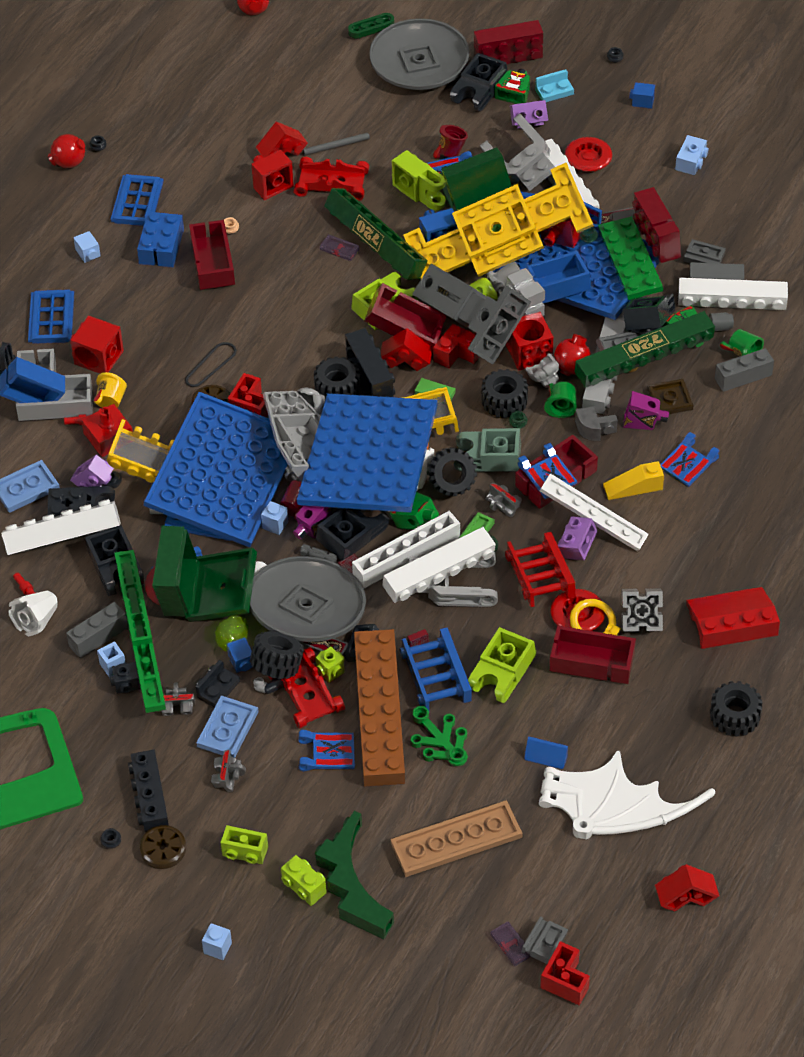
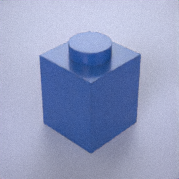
(642, 95)
(239, 654)

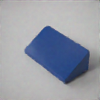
(546, 752)

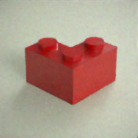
(281, 138)
(454, 345)
(406, 348)
(248, 395)
(685, 886)
(562, 977)

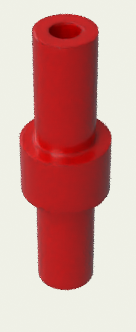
(74, 420)
(25, 586)

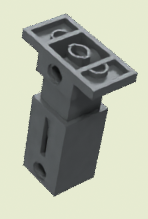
(489, 318)

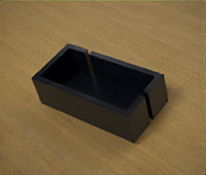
(374, 371)

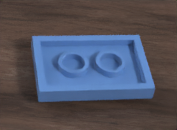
(26, 486)
(227, 726)

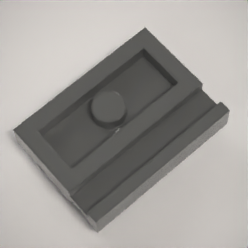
(703, 253)
(544, 940)

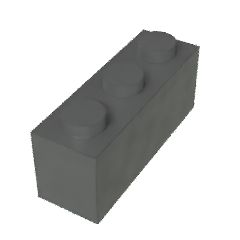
(716, 271)
(744, 370)
(97, 630)

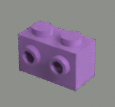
(528, 111)
(92, 473)
(577, 538)

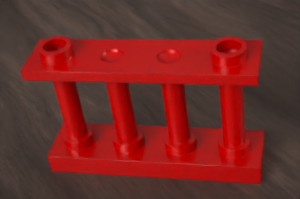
(553, 558)

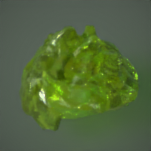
(231, 630)

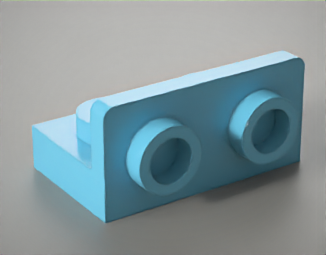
(554, 86)

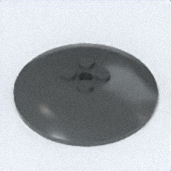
(437, 44)
(289, 583)

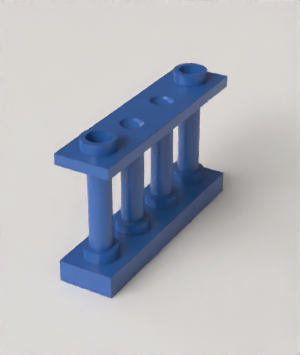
(449, 657)

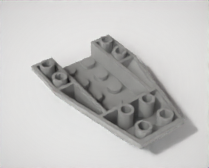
(293, 427)

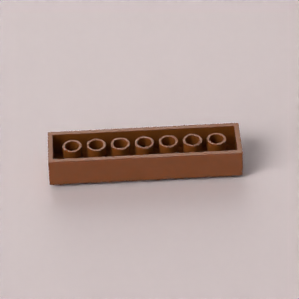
(379, 708)

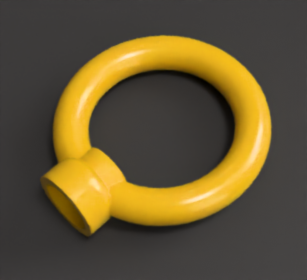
(611, 628)

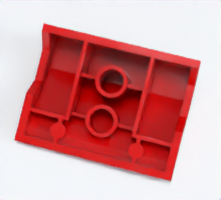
(734, 617)

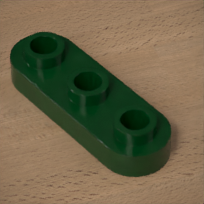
(370, 25)

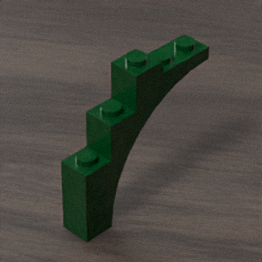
(355, 904)

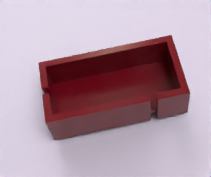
(511, 42)
(656, 225)
(212, 255)
(404, 313)
(576, 458)
(592, 654)

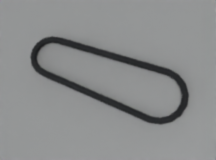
(223, 343)

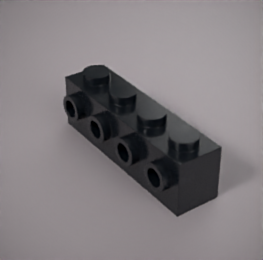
(149, 789)

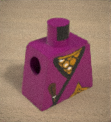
(643, 412)
(309, 518)

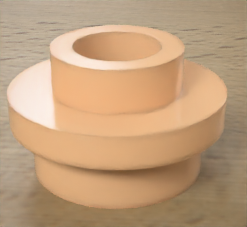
(231, 225)

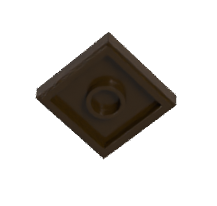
(672, 396)

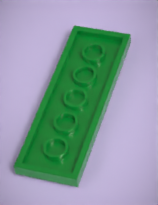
(630, 258)

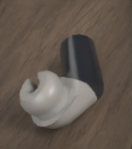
(265, 687)

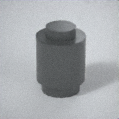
(722, 321)

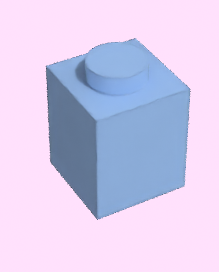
(86, 246)
(274, 518)
(110, 656)
(216, 941)

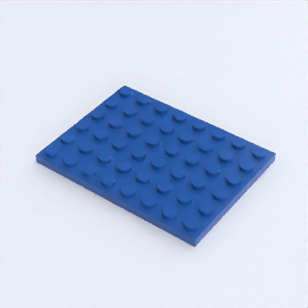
(606, 291)
(368, 453)
(220, 470)

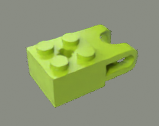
(418, 180)
(362, 299)
(503, 663)

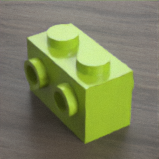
(244, 845)
(303, 880)

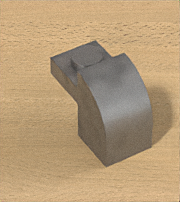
(593, 427)

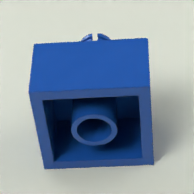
(437, 223)

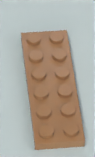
(456, 838)

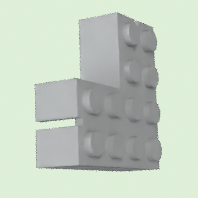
(75, 401)

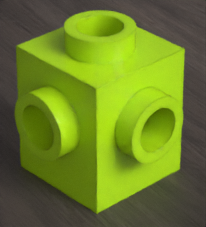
(330, 664)

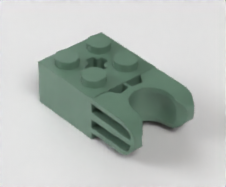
(491, 448)

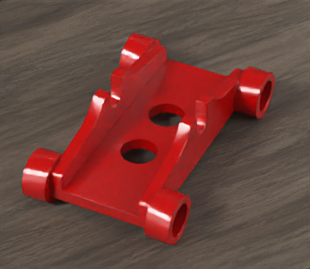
(312, 171)
(322, 702)

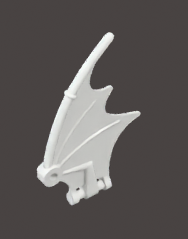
(608, 802)

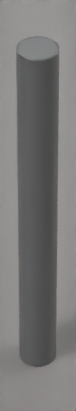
(349, 140)

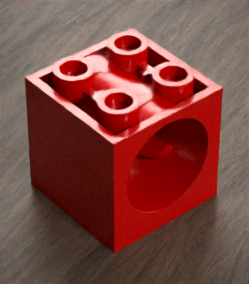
(530, 341)
(96, 345)

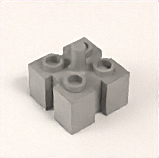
(524, 284)
(642, 609)

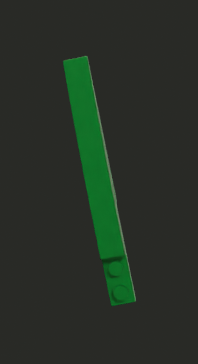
(140, 631)

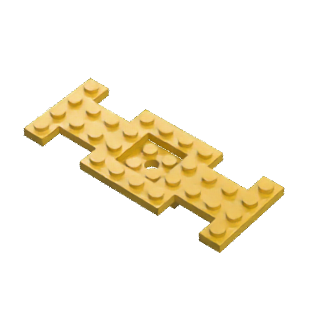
(517, 219)

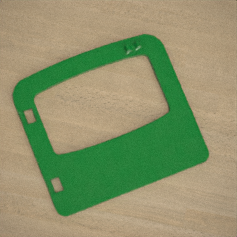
(44, 791)

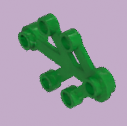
(440, 739)

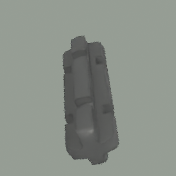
(315, 552)

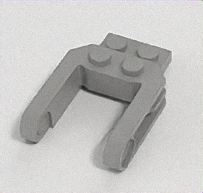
(532, 163)
(448, 595)

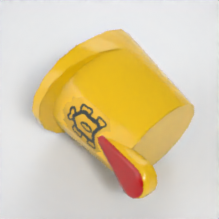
(109, 390)

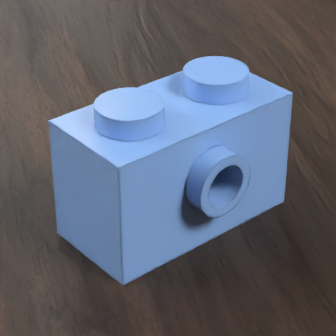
(691, 155)

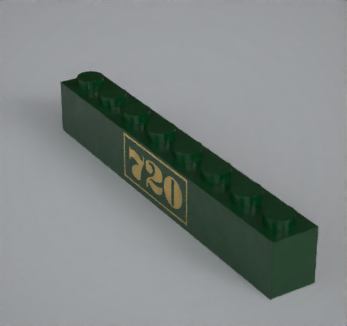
(375, 233)
(644, 349)

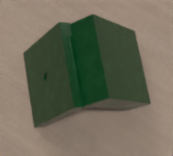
(475, 179)
(192, 583)

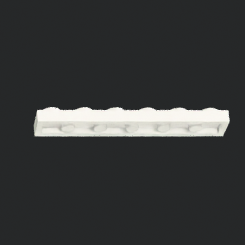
(588, 508)

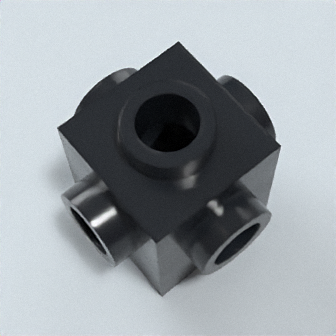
(125, 678)

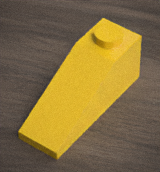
(636, 481)

